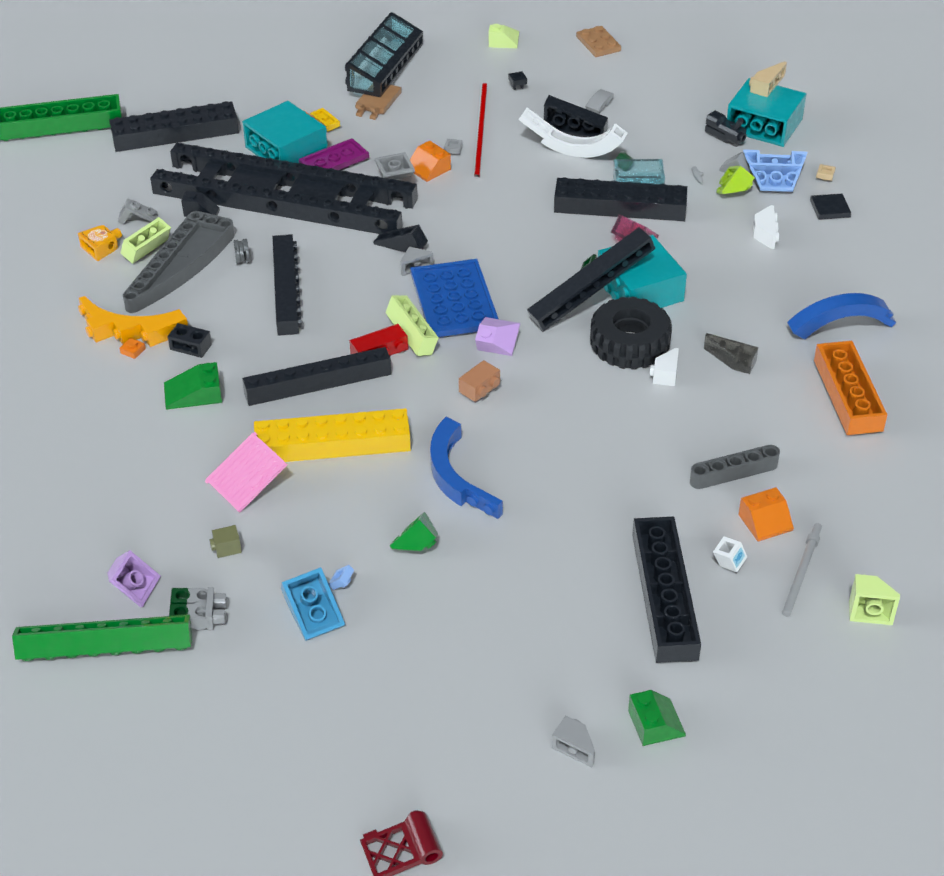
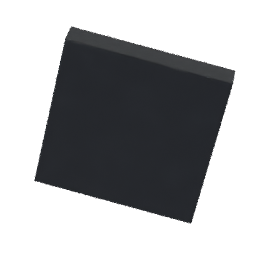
(830, 206)

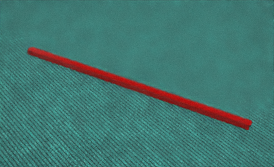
(480, 130)

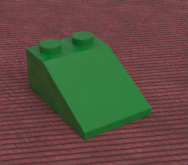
(194, 387)

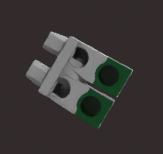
(200, 605)

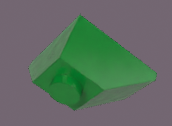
(417, 535)

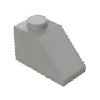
(574, 741)

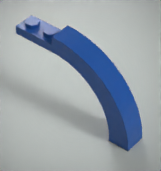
(446, 478)

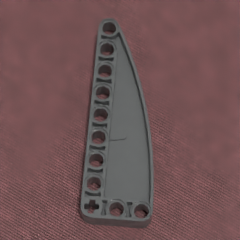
(181, 257)

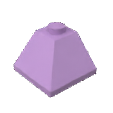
(497, 336)
(133, 577)

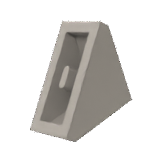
(737, 160)
(414, 258)

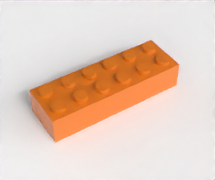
(850, 388)

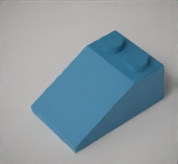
(312, 604)

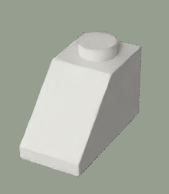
(665, 368)

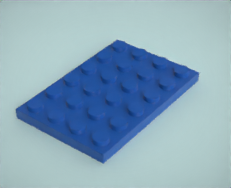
(453, 296)

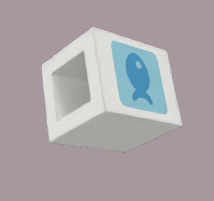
(730, 554)

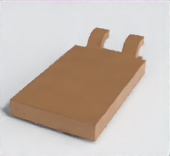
(377, 105)

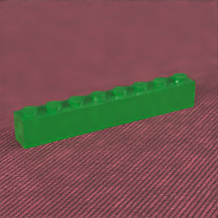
(102, 637)

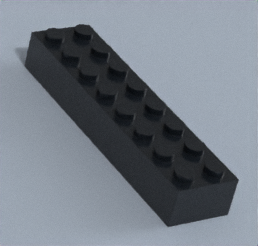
(174, 126)
(620, 198)
(666, 590)

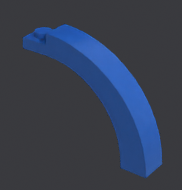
(838, 307)

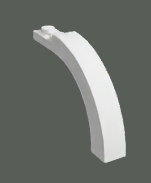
(573, 145)

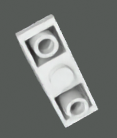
(766, 227)

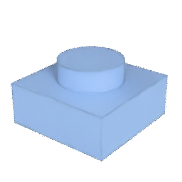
(341, 577)

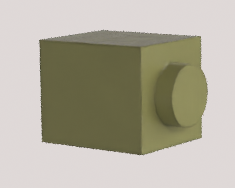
(225, 541)

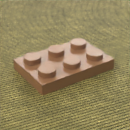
(598, 41)

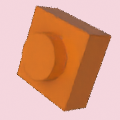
(132, 348)

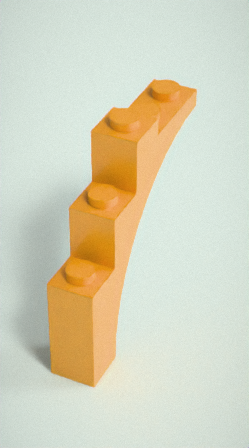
(105, 324)

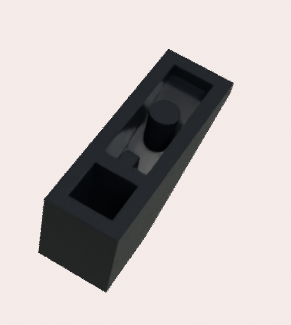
(402, 238)

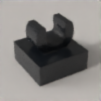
(517, 78)

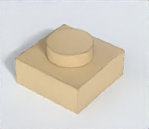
(825, 172)

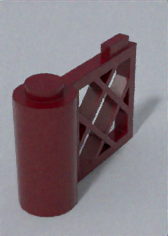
(417, 834)

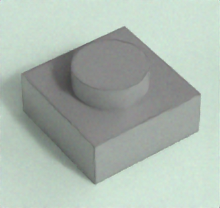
(453, 146)

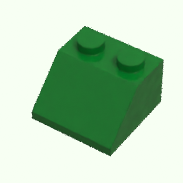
(654, 717)

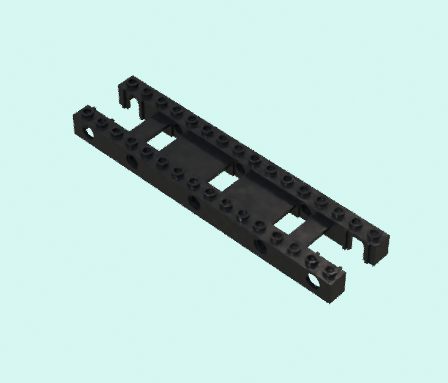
(311, 191)

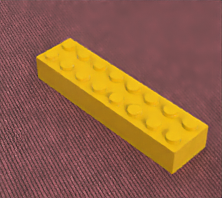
(336, 435)

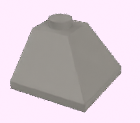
(395, 166)

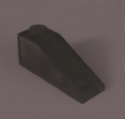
(732, 353)

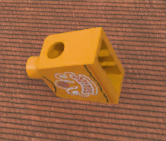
(99, 241)

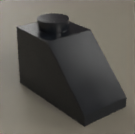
(198, 201)

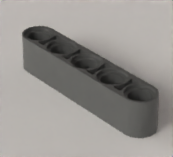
(734, 466)

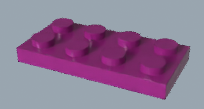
(337, 156)

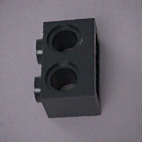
(189, 340)

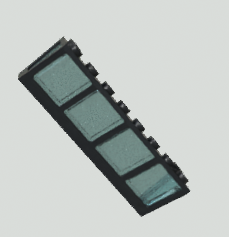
(383, 56)

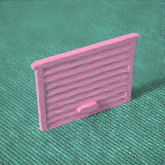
(246, 472)

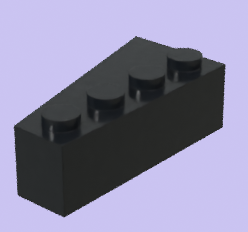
(573, 119)

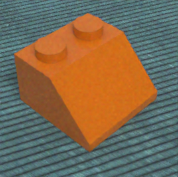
(430, 161)
(766, 514)

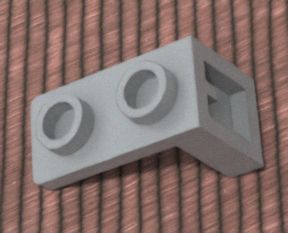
(133, 207)

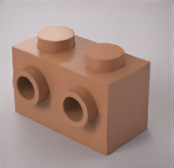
(479, 380)

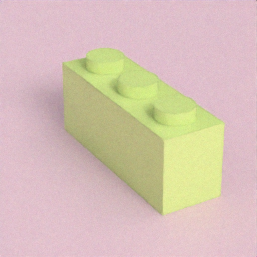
(145, 240)

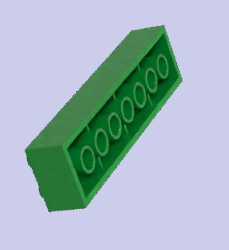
(58, 116)

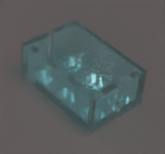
(639, 171)

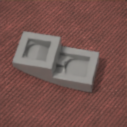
(599, 100)

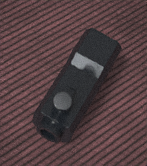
(724, 129)

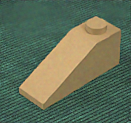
(767, 79)

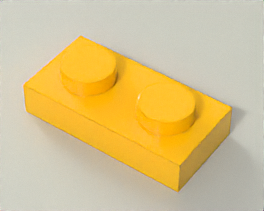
(326, 119)

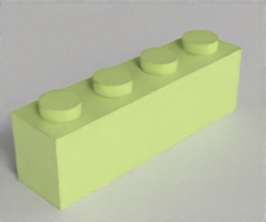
(420, 334)

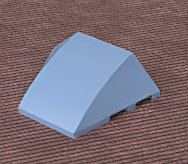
(775, 171)

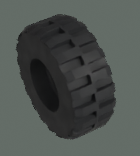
(630, 350)

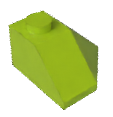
(735, 180)

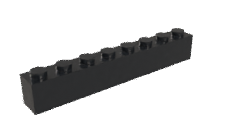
(591, 279)
(286, 285)
(316, 376)

